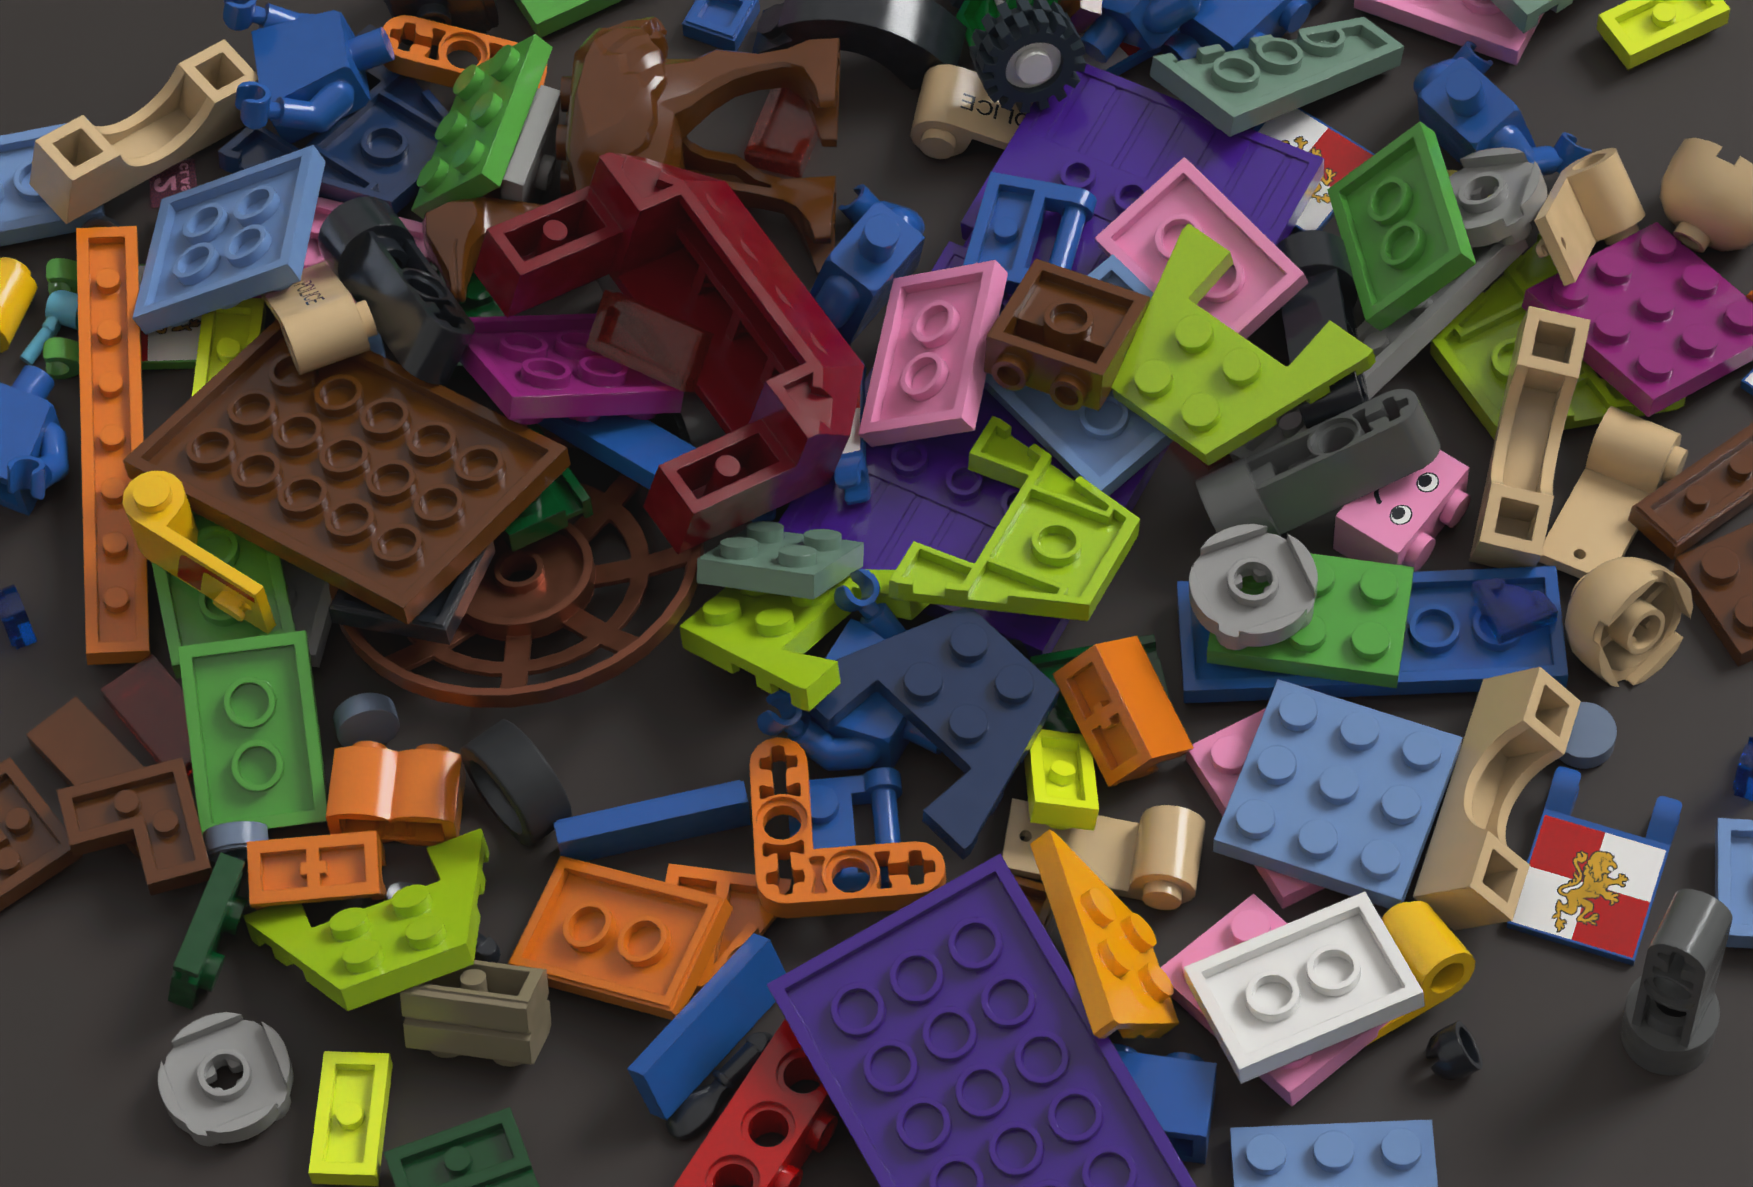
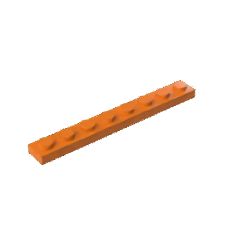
(110, 430)

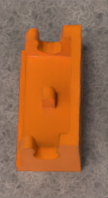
(1122, 710)
(315, 869)

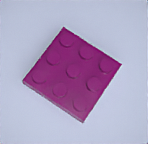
(1656, 318)
(542, 370)

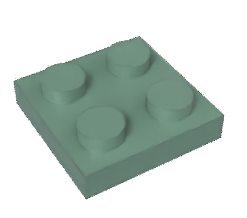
(780, 561)

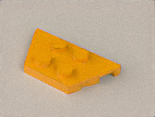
(1105, 947)

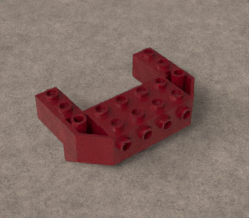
(776, 362)

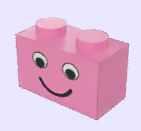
(1404, 516)

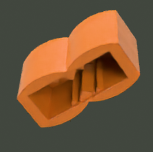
(401, 794)

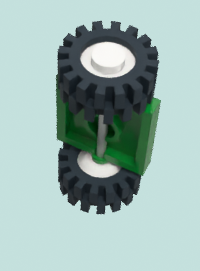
(1022, 49)

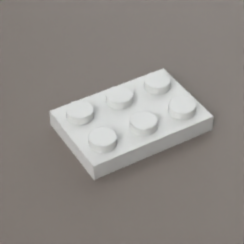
(1303, 987)

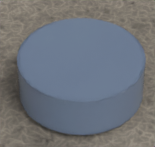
(366, 719)
(1591, 737)
(232, 838)

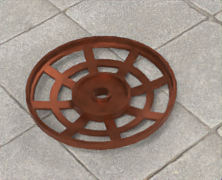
(544, 604)

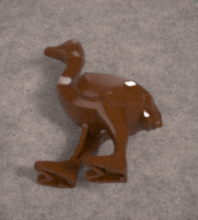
(644, 106)

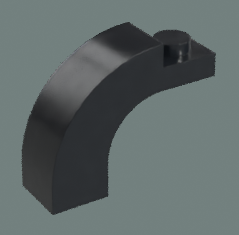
(896, 33)

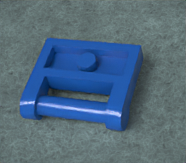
(1013, 219)
(834, 818)

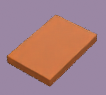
(622, 937)

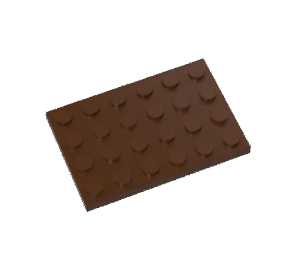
(351, 470)

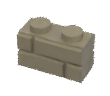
(480, 1013)

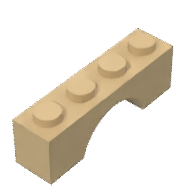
(92, 164)
(1528, 439)
(1512, 735)

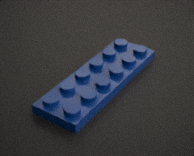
(1443, 648)

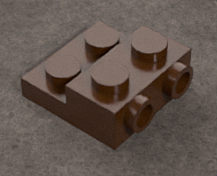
(1063, 335)

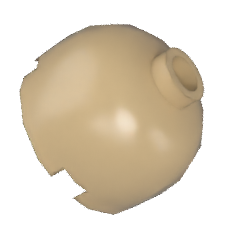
(1708, 198)
(1626, 619)

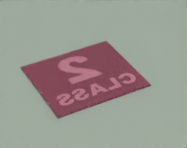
(172, 181)

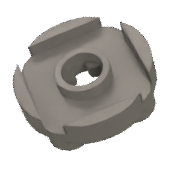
(1515, 200)
(1253, 619)
(234, 1113)

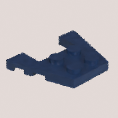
(366, 152)
(966, 696)

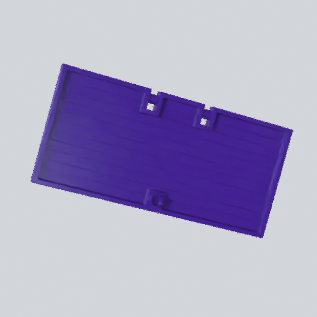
(1116, 145)

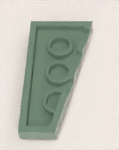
(1276, 73)

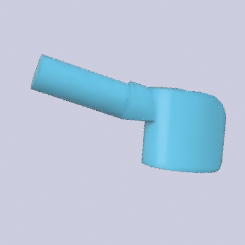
(59, 311)

